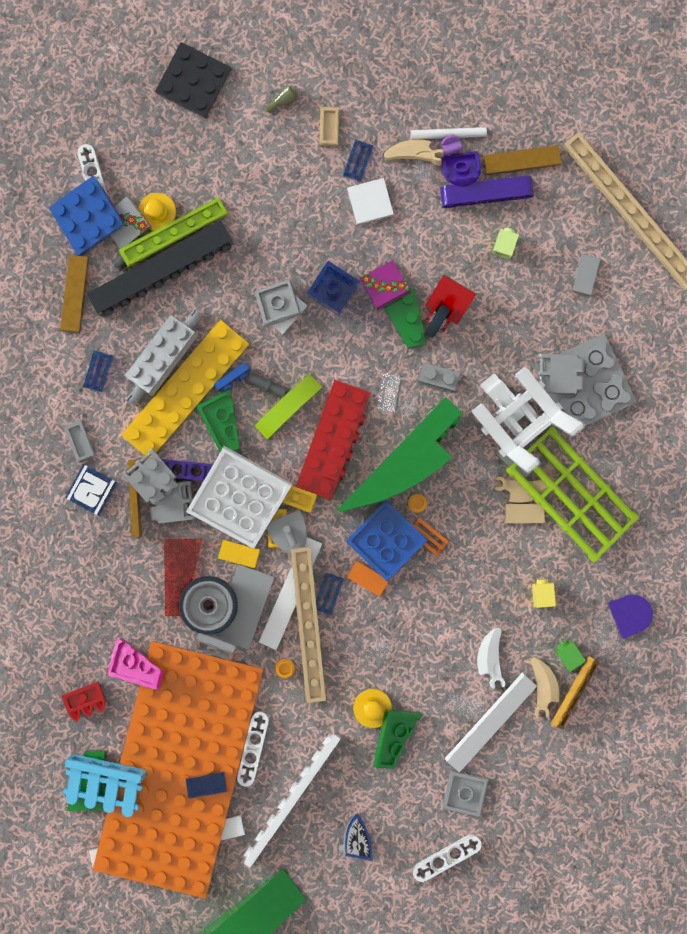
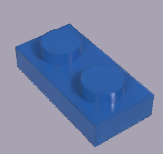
(239, 373)

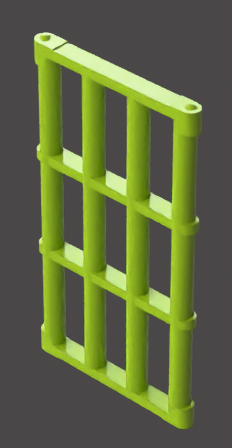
(592, 501)

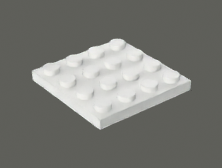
(239, 497)

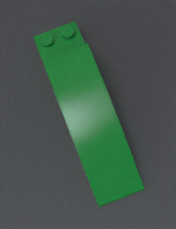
(411, 461)
(260, 910)

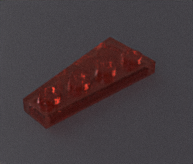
(179, 570)

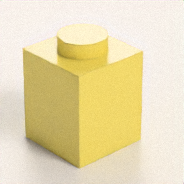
(543, 593)

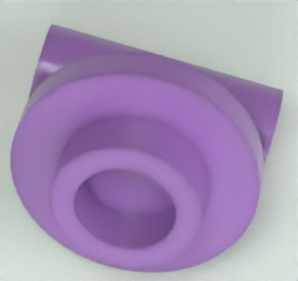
(451, 144)

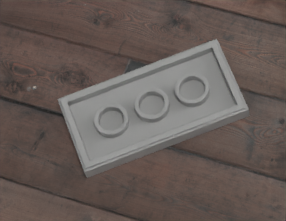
(251, 593)

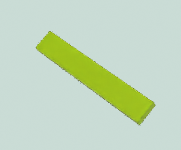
(173, 232)

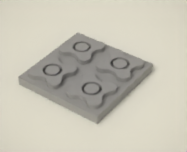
(604, 383)

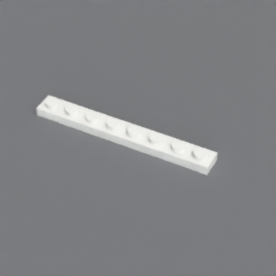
(287, 804)

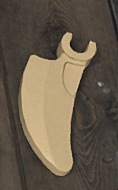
(414, 150)
(516, 492)
(546, 686)

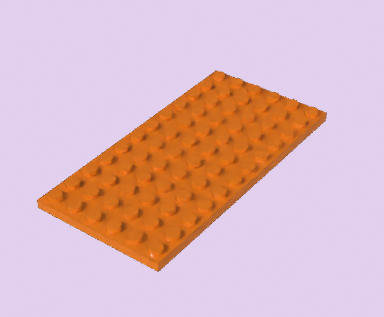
(178, 733)

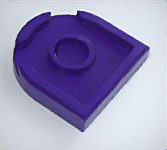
(461, 168)
(631, 614)

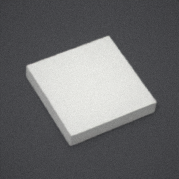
(370, 201)

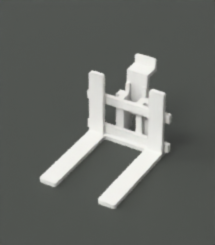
(513, 409)

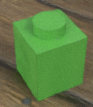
(569, 655)

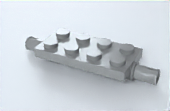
(162, 355)

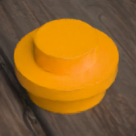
(417, 503)
(285, 668)

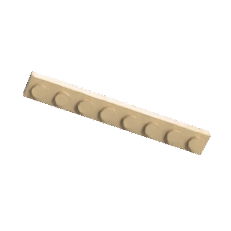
(308, 624)

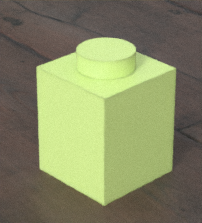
(505, 243)

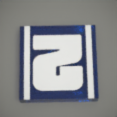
(91, 490)

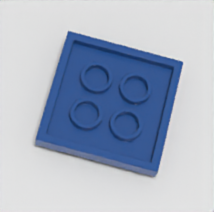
(86, 215)
(386, 540)

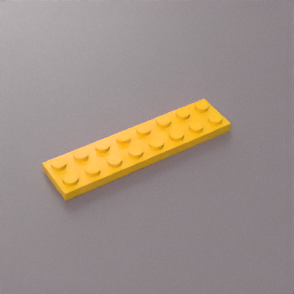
(185, 389)

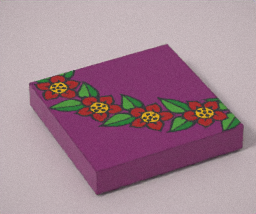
(385, 285)

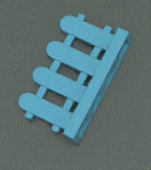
(114, 772)

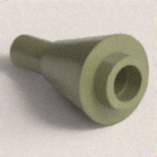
(285, 96)

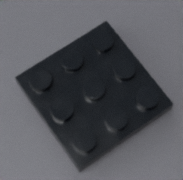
(193, 80)

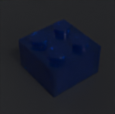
(333, 288)

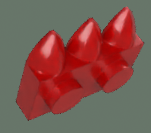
(83, 699)

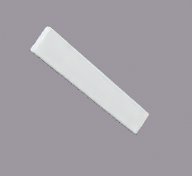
(285, 605)
(490, 722)

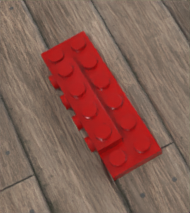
(333, 440)

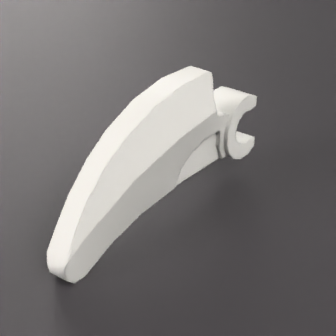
(489, 657)

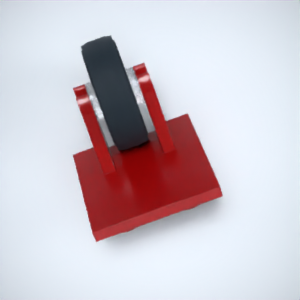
(450, 302)

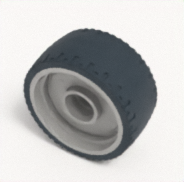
(195, 614)

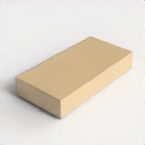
(329, 126)
(524, 513)

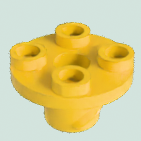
(158, 210)
(370, 707)

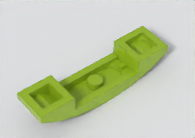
(288, 406)

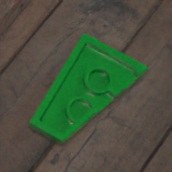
(407, 319)
(220, 420)
(394, 733)

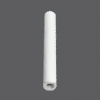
(442, 133)

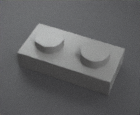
(439, 377)

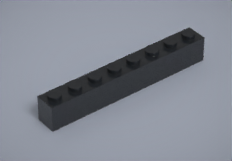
(160, 269)

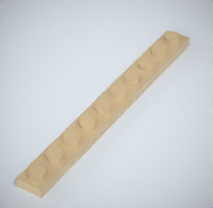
(628, 208)

